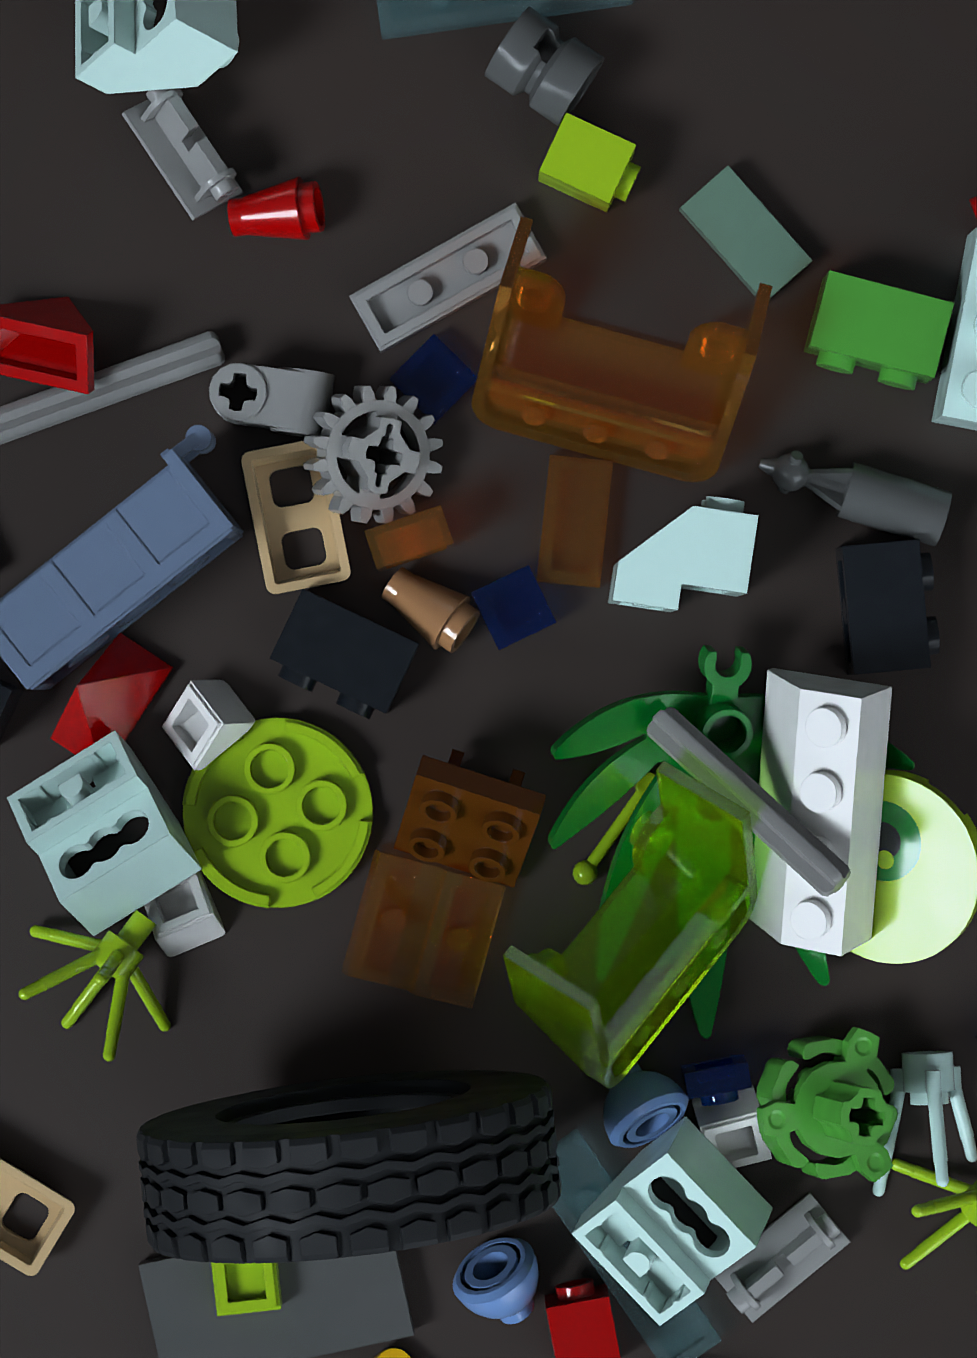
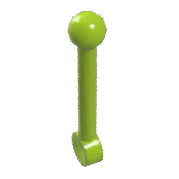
(586, 870)

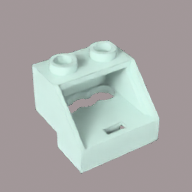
(125, 52)
(698, 551)
(68, 816)
(665, 1260)

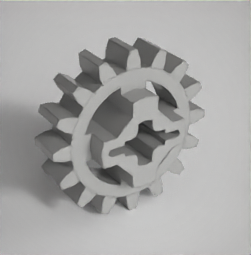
(381, 431)

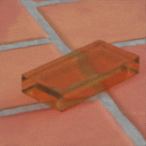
(574, 521)

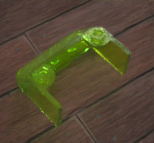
(650, 937)

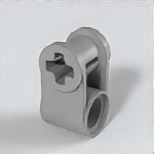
(283, 401)

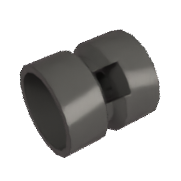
(544, 66)

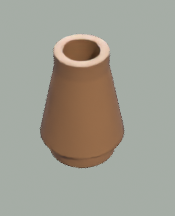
(432, 609)

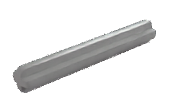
(111, 386)
(768, 818)

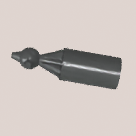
(868, 496)

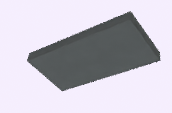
(323, 1310)

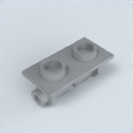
(182, 152)
(783, 1258)

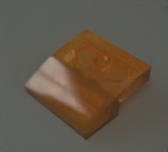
(423, 929)

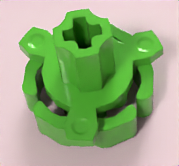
(832, 1108)

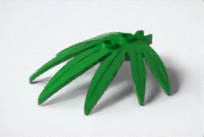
(728, 721)

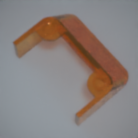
(610, 389)

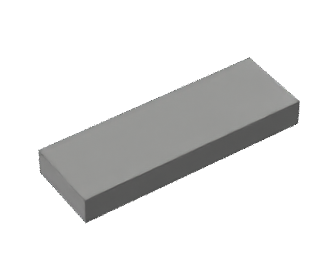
(442, 280)

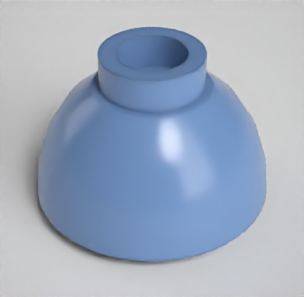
(642, 1108)
(498, 1280)

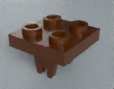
(469, 820)

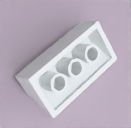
(828, 771)

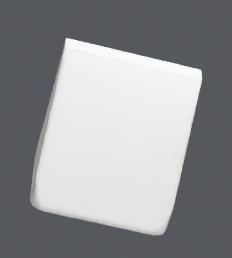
(207, 721)
(185, 916)
(734, 1128)

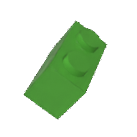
(878, 330)

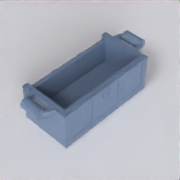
(116, 570)

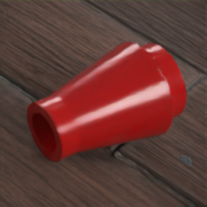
(280, 211)

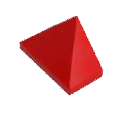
(47, 344)
(111, 695)

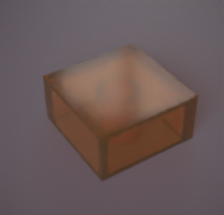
(409, 538)

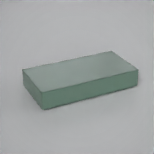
(744, 233)

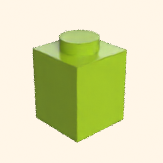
(589, 164)

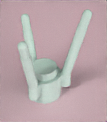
(931, 1081)

